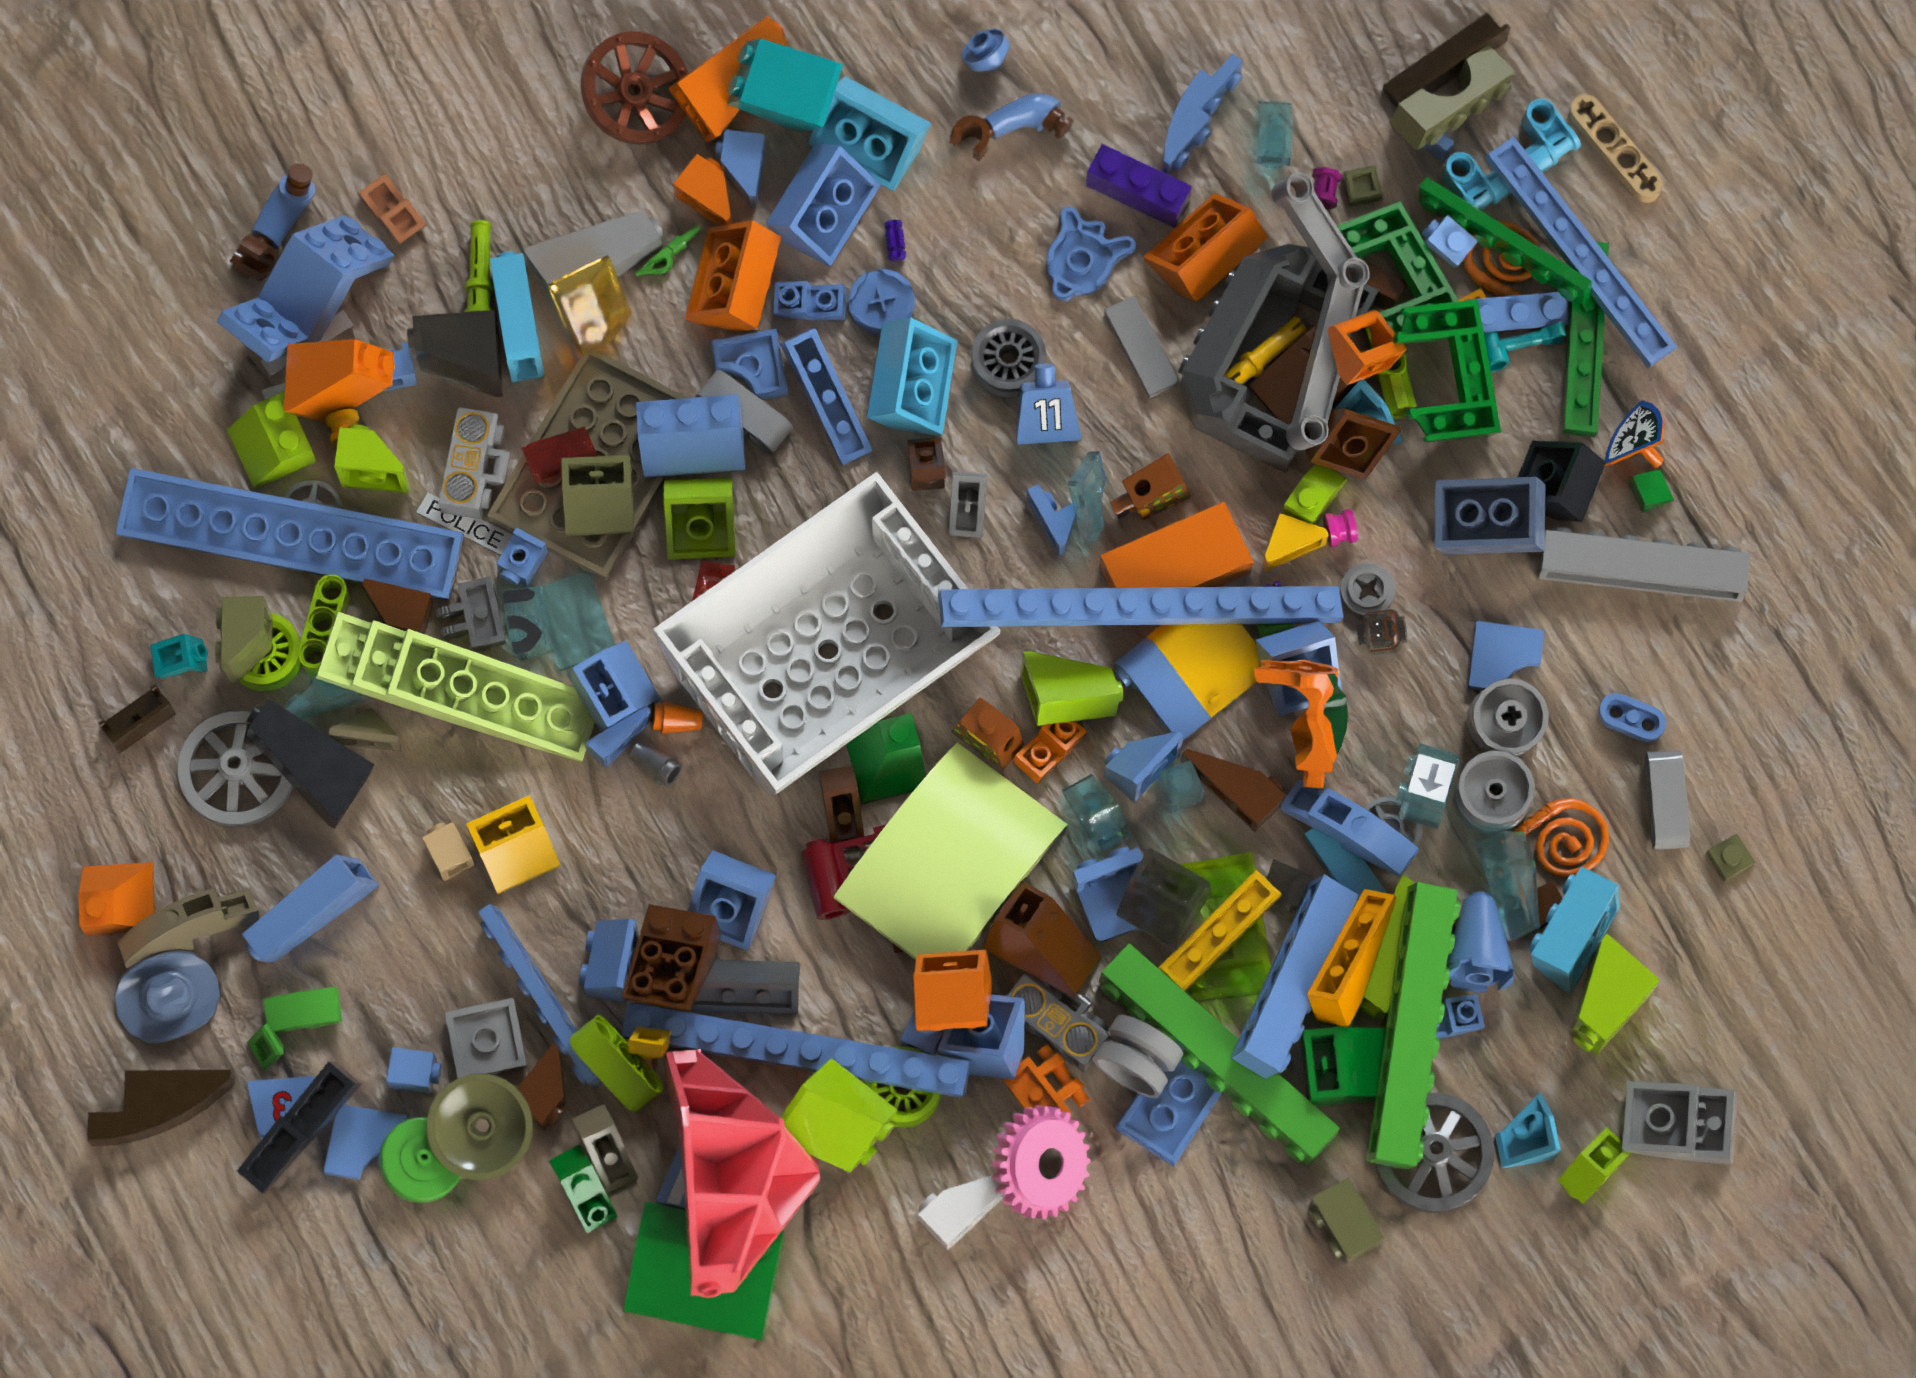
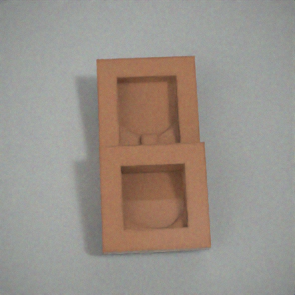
(391, 209)

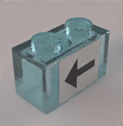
(1428, 785)

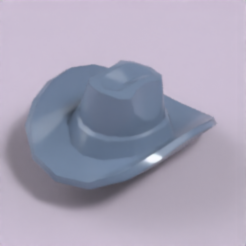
(167, 996)

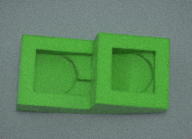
(303, 1009)

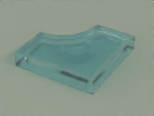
(1086, 493)

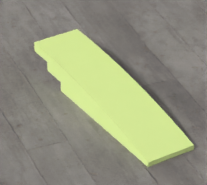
(455, 686)

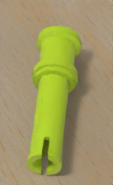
(479, 285)

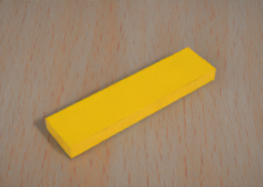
(1220, 931)

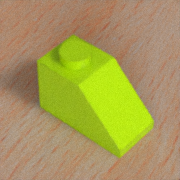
(1314, 494)
(1593, 1166)

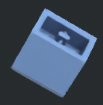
(612, 685)

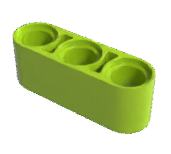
(321, 610)
(608, 1058)

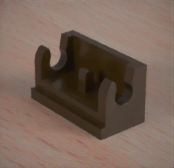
(137, 719)

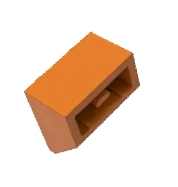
(952, 990)

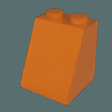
(334, 376)

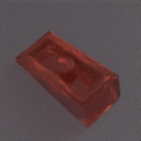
(545, 455)

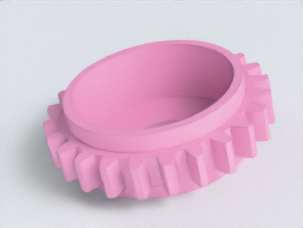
(1019, 1157)

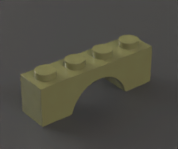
(1427, 116)

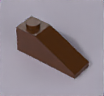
(1242, 789)

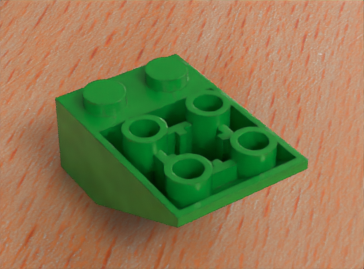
(1342, 1064)

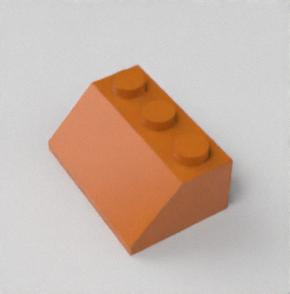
(1206, 246)
(733, 276)

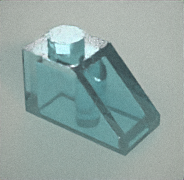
(1274, 134)
(1097, 812)

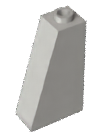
(624, 239)

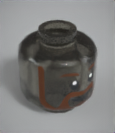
(1382, 631)

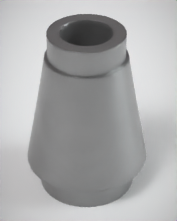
(657, 764)

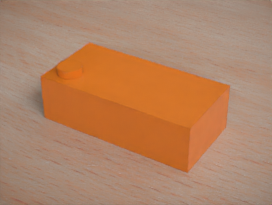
(1188, 553)

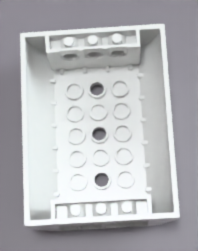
(812, 592)

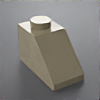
(605, 1148)

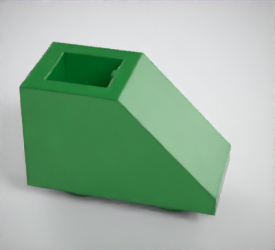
(583, 1188)

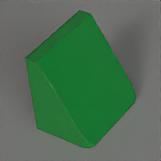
(1650, 490)

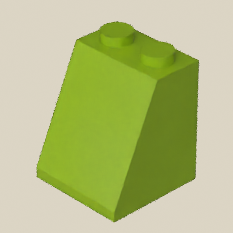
(1611, 995)
(838, 1117)

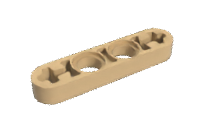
(1620, 145)

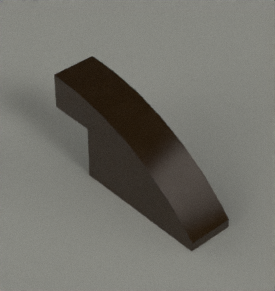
(157, 1103)

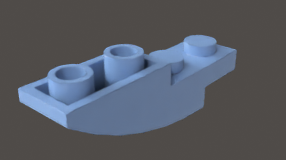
(1190, 119)
(1352, 826)

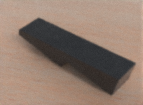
(299, 1126)

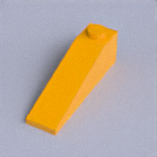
(1350, 962)

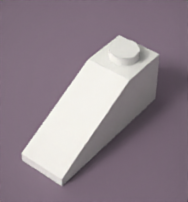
(958, 1209)

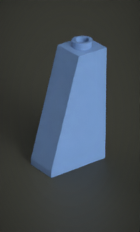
(309, 908)

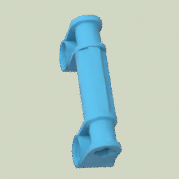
(1550, 142)

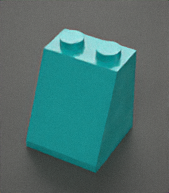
(784, 85)

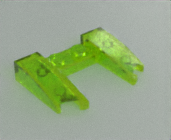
(1251, 961)

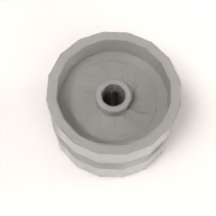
(1521, 703)
(1510, 781)
(1137, 1056)

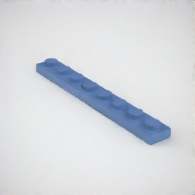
(1581, 252)

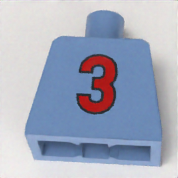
(274, 1099)

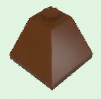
(1353, 443)

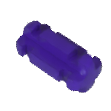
(895, 240)

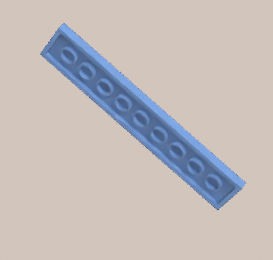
(288, 533)

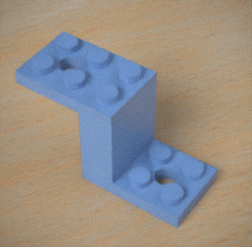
(306, 287)

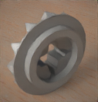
(1365, 575)

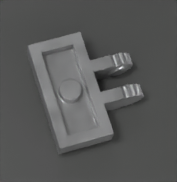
(480, 612)

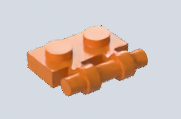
(1033, 1089)

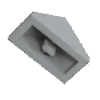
(967, 504)

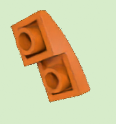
(1048, 749)

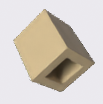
(447, 850)

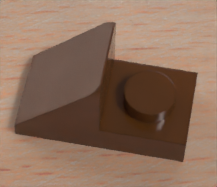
(926, 464)

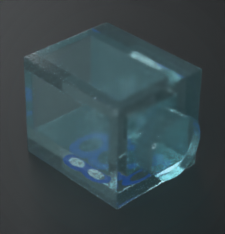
(1180, 786)

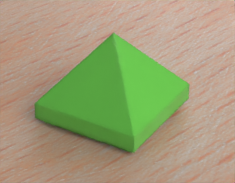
(266, 1047)

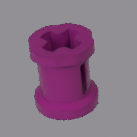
(1325, 185)

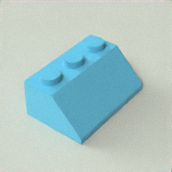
(872, 131)
(912, 377)
(1575, 928)

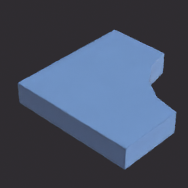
(754, 360)
(1502, 651)
(357, 1139)

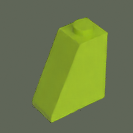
(1068, 689)

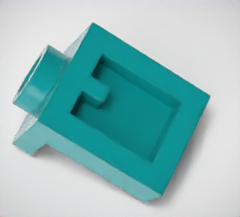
(179, 656)

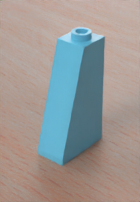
(517, 317)

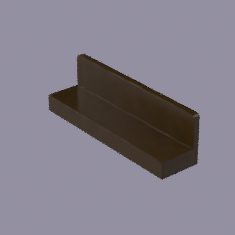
(1446, 60)

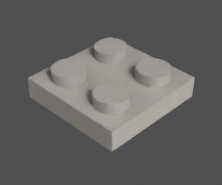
(486, 1038)

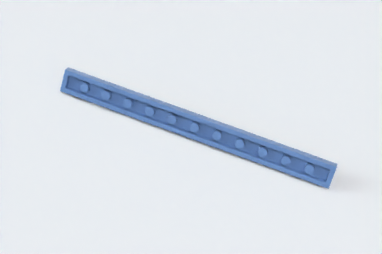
(1139, 606)

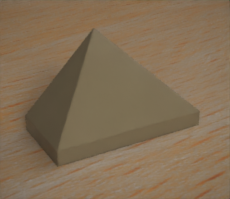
(366, 731)

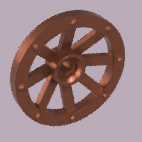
(638, 82)

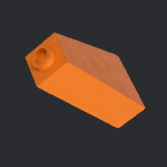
(705, 89)

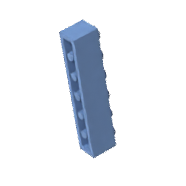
(1283, 998)

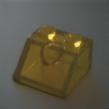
(591, 304)

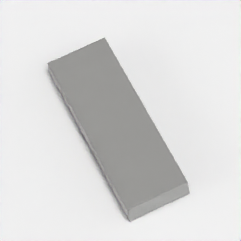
(1141, 347)

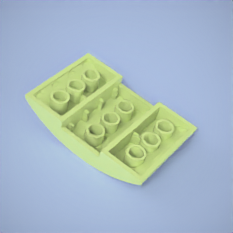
(949, 857)

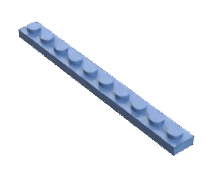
(802, 1050)

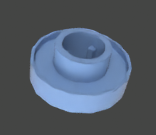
(986, 50)

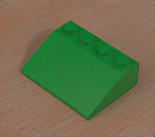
(662, 1281)

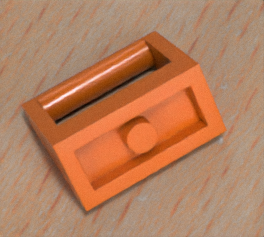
(1353, 364)

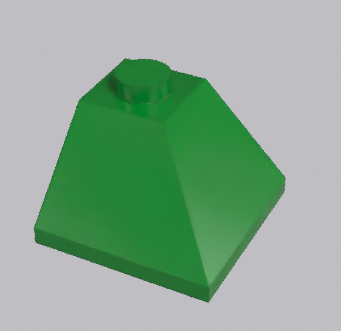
(887, 759)

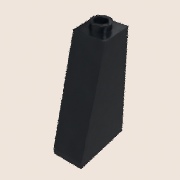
(311, 761)

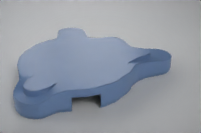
(1081, 256)

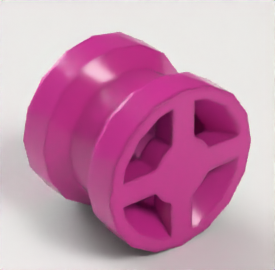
(1340, 527)

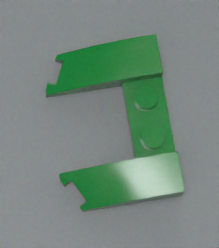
(1394, 230)
(1477, 409)

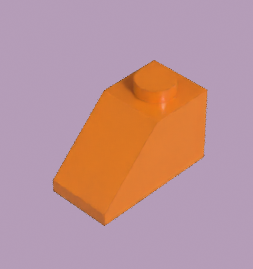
(704, 189)

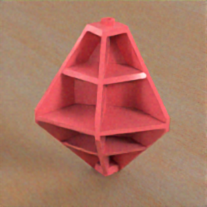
(738, 1172)

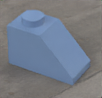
(742, 162)

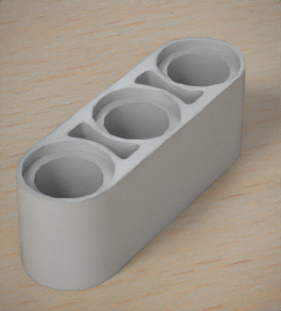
(761, 422)
(1667, 800)

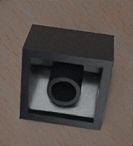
(1569, 476)

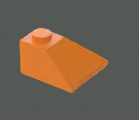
(115, 897)

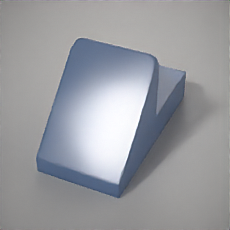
(1056, 524)

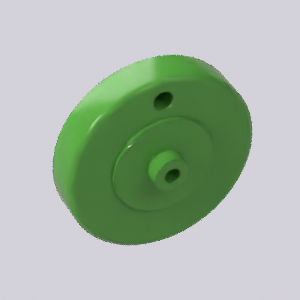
(411, 1166)

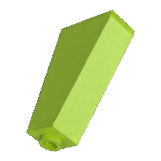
(1379, 988)

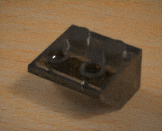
(1163, 898)

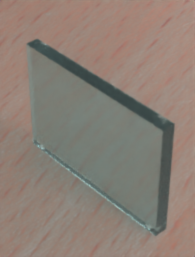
(575, 619)

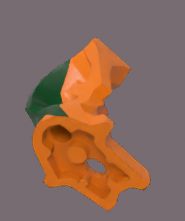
(1320, 728)

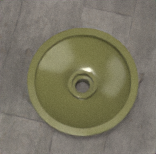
(454, 1130)

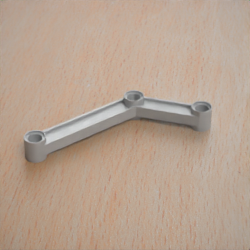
(1339, 304)

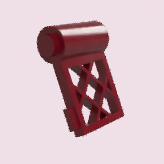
(828, 869)

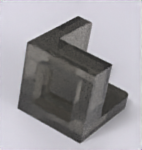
(1290, 883)

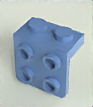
(1101, 891)

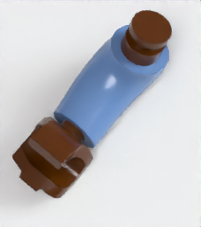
(1032, 111)
(282, 209)

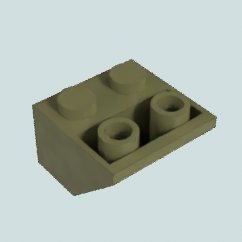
(598, 495)
(245, 634)

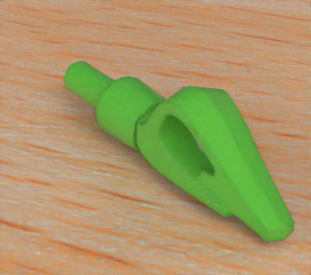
(666, 254)

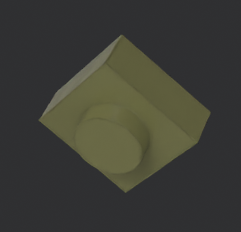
(1730, 857)

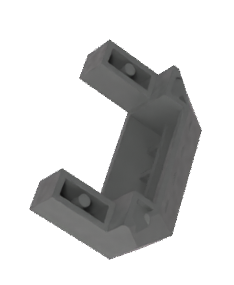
(1254, 306)

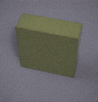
(1362, 185)

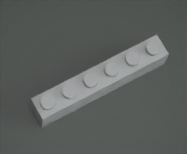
(1644, 565)

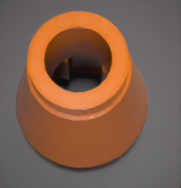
(675, 718)

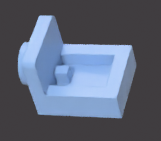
(1448, 240)

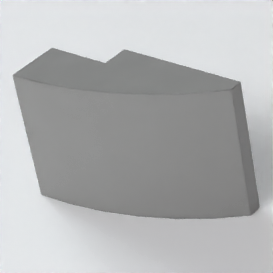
(1680, 1122)

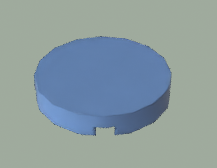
(880, 299)

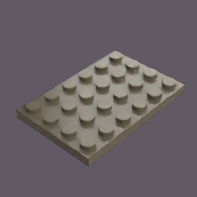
(603, 400)

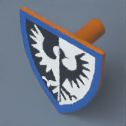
(1638, 434)

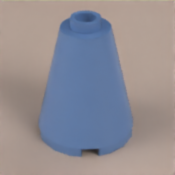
(1480, 947)

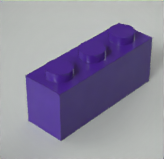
(1138, 185)

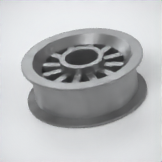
(999, 331)

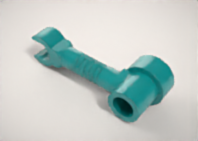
(1498, 348)

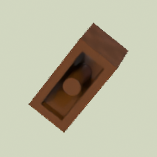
(399, 605)
(841, 804)
(545, 1089)

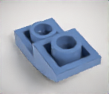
(810, 302)
(1460, 1016)

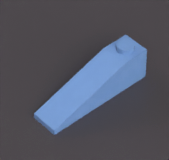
(826, 395)

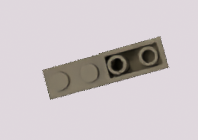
(184, 920)

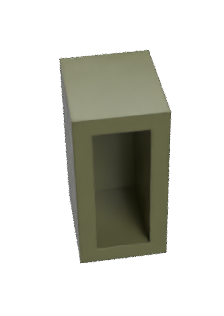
(1345, 1221)

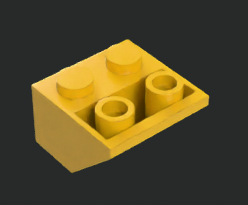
(513, 844)

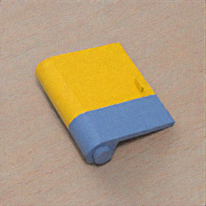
(1190, 671)

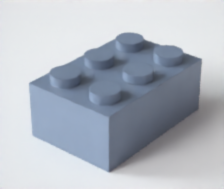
(1490, 515)

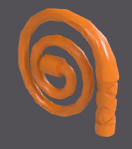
(1489, 283)
(1572, 844)

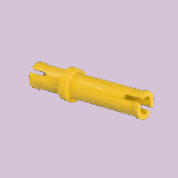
(1252, 363)

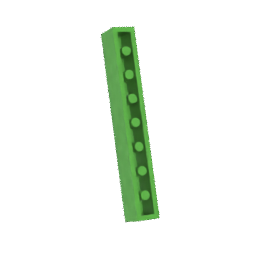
(1412, 1026)
(1208, 1047)

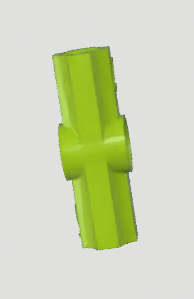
(1395, 386)

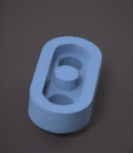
(1632, 715)

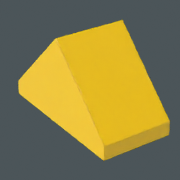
(1291, 540)

